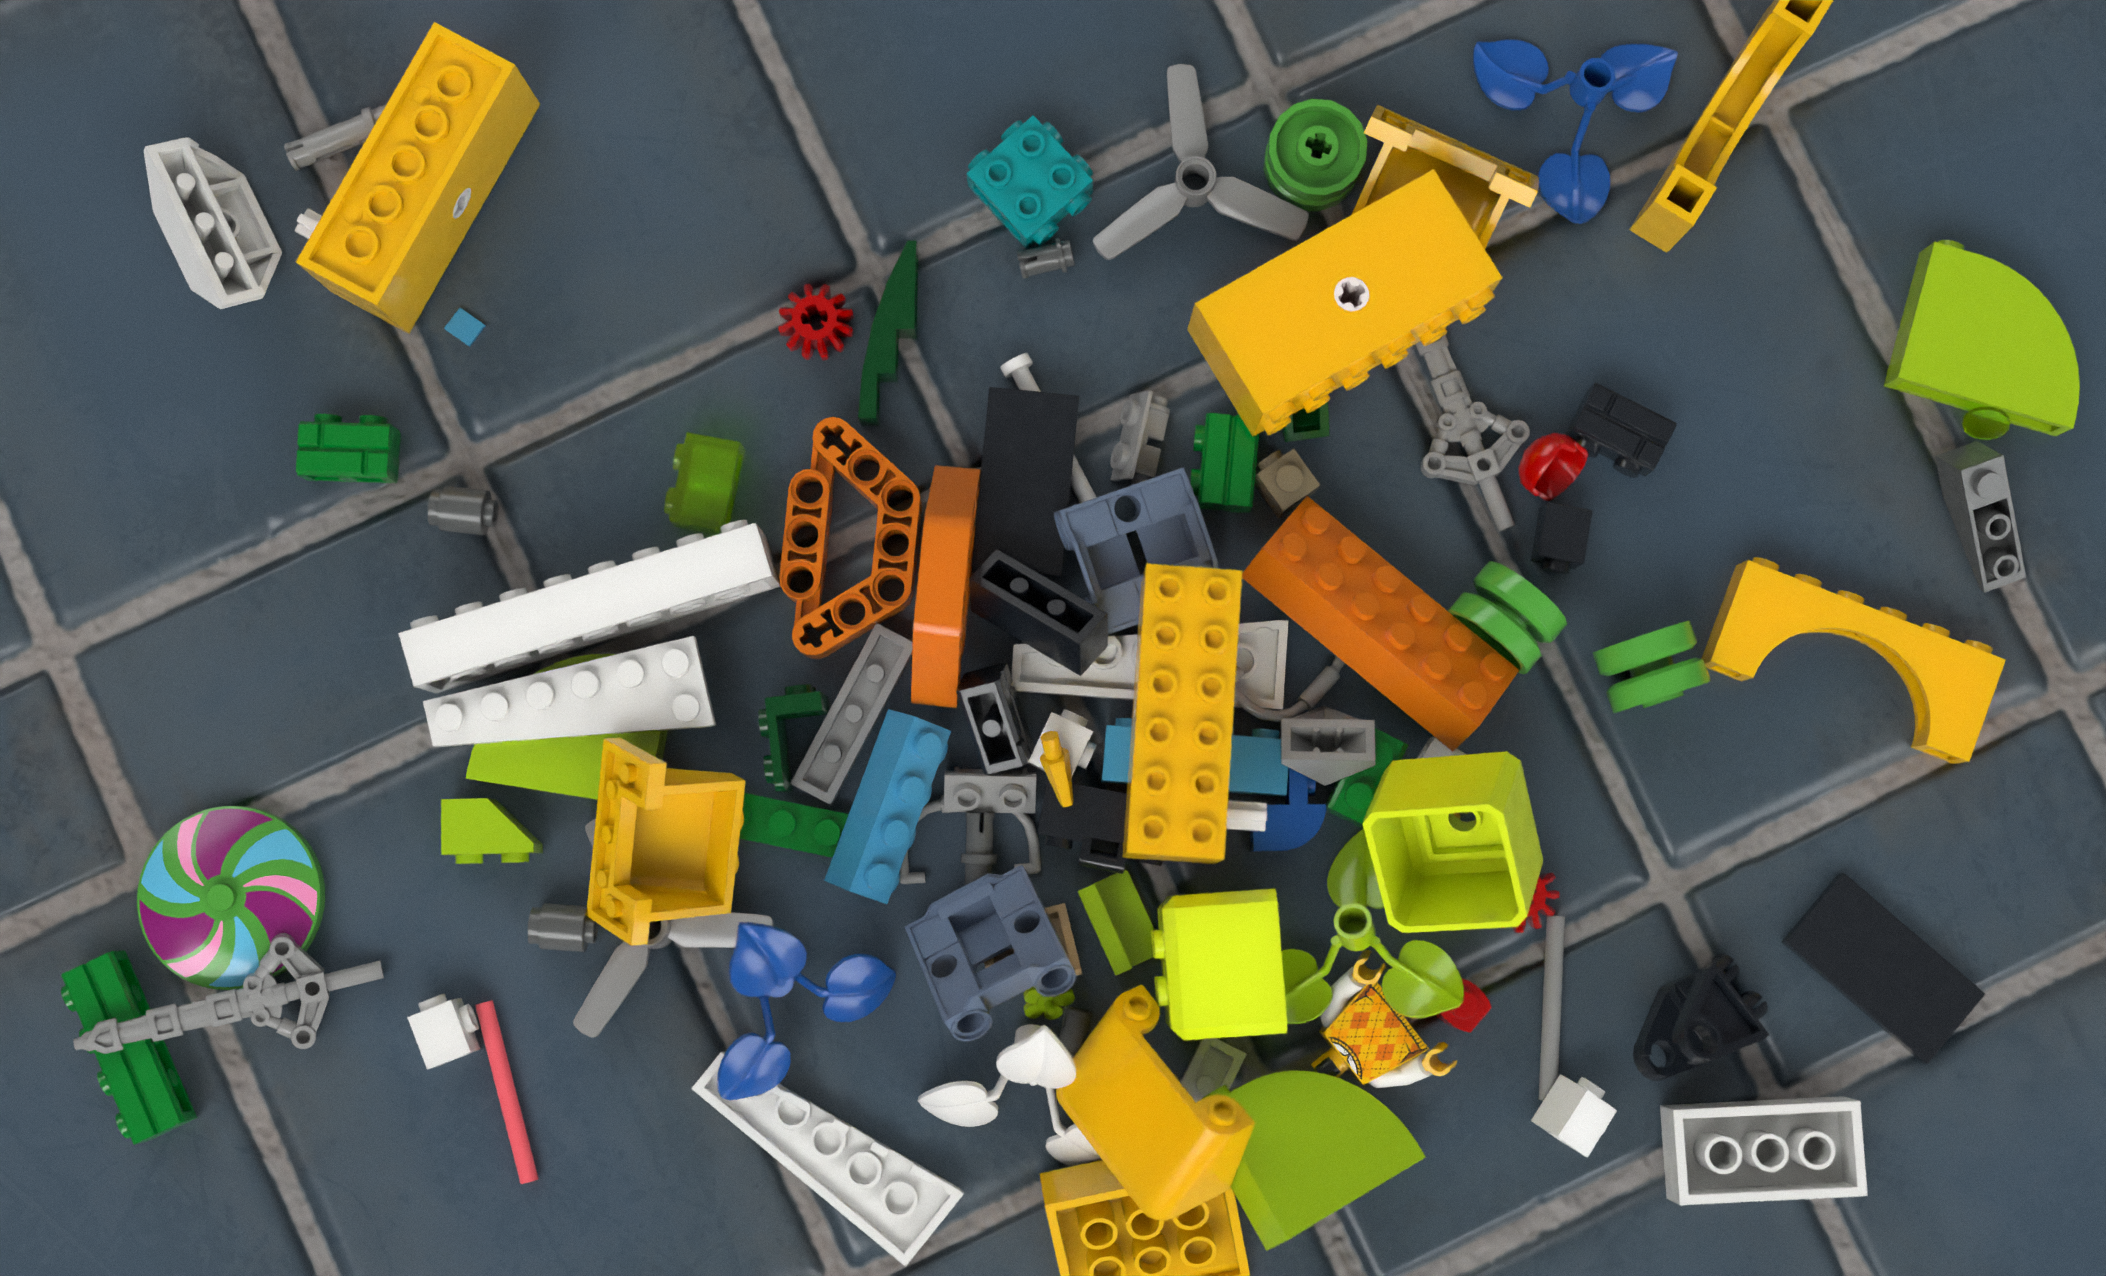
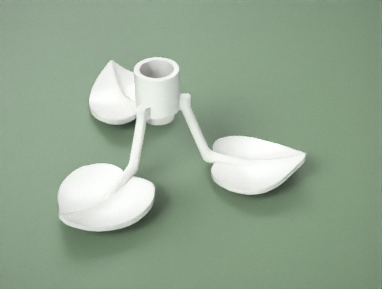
(1032, 1059)

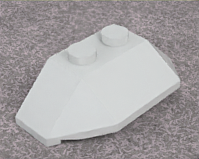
(211, 223)

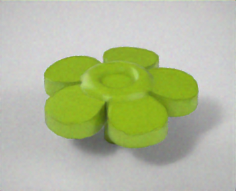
(1051, 1006)

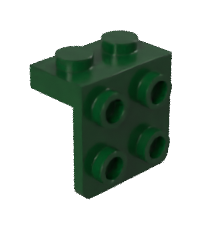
(797, 702)

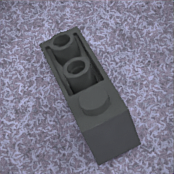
(1983, 513)

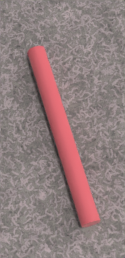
(506, 1092)

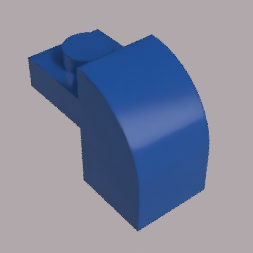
(1292, 823)

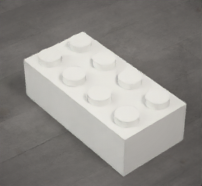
(1763, 1150)

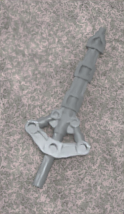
(1464, 424)
(259, 999)

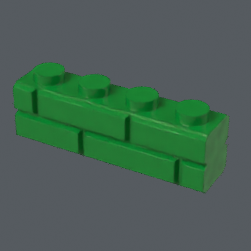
(143, 1072)

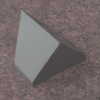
(1327, 744)

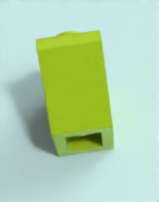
(482, 828)

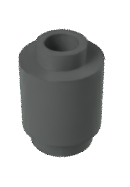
(462, 510)
(561, 927)

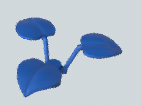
(1634, 74)
(767, 965)

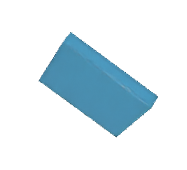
(464, 327)

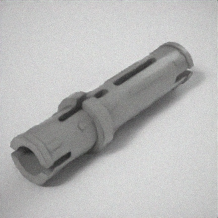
(332, 139)

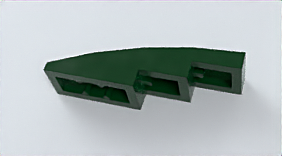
(893, 321)

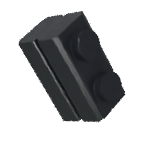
(1620, 431)
(995, 718)

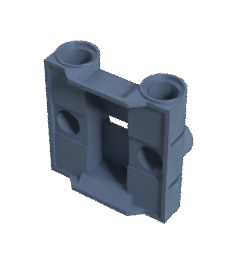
(1168, 531)
(975, 927)

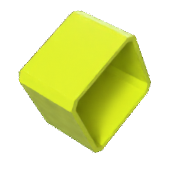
(1448, 870)
(1220, 964)

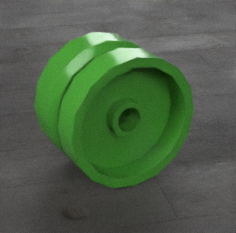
(1320, 129)
(1509, 615)
(1652, 667)

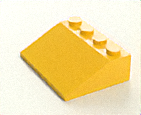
(1106, 1233)

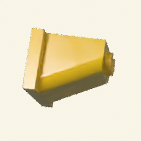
(1472, 177)
(661, 842)

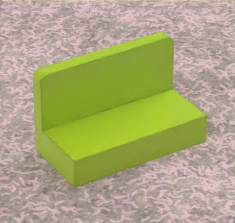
(1119, 920)

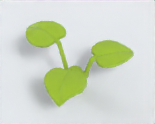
(1416, 986)

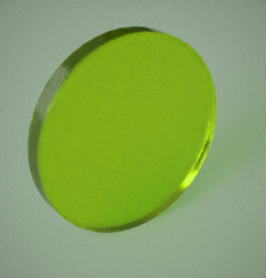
(1986, 423)

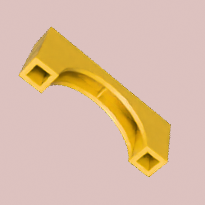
(1750, 79)
(1945, 678)

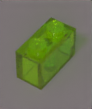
(704, 483)

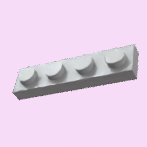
(853, 714)

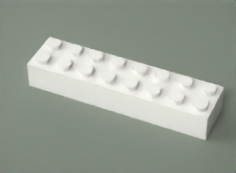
(589, 608)

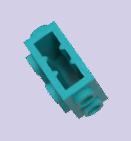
(1031, 181)

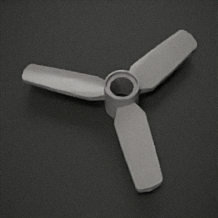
(1226, 194)
(630, 962)

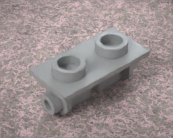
(1142, 418)
(990, 793)

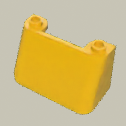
(1143, 1119)

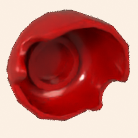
(1551, 465)

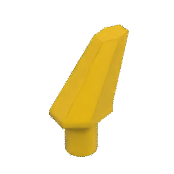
(1057, 767)

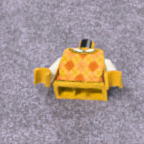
(1371, 1036)

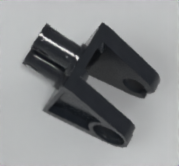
(1699, 1021)

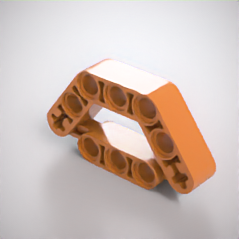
(818, 515)
(944, 586)

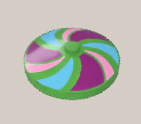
(223, 892)

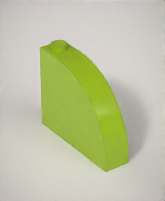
(1984, 339)
(555, 764)
(1313, 1150)

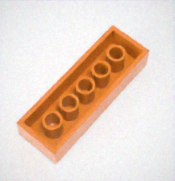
(1380, 624)

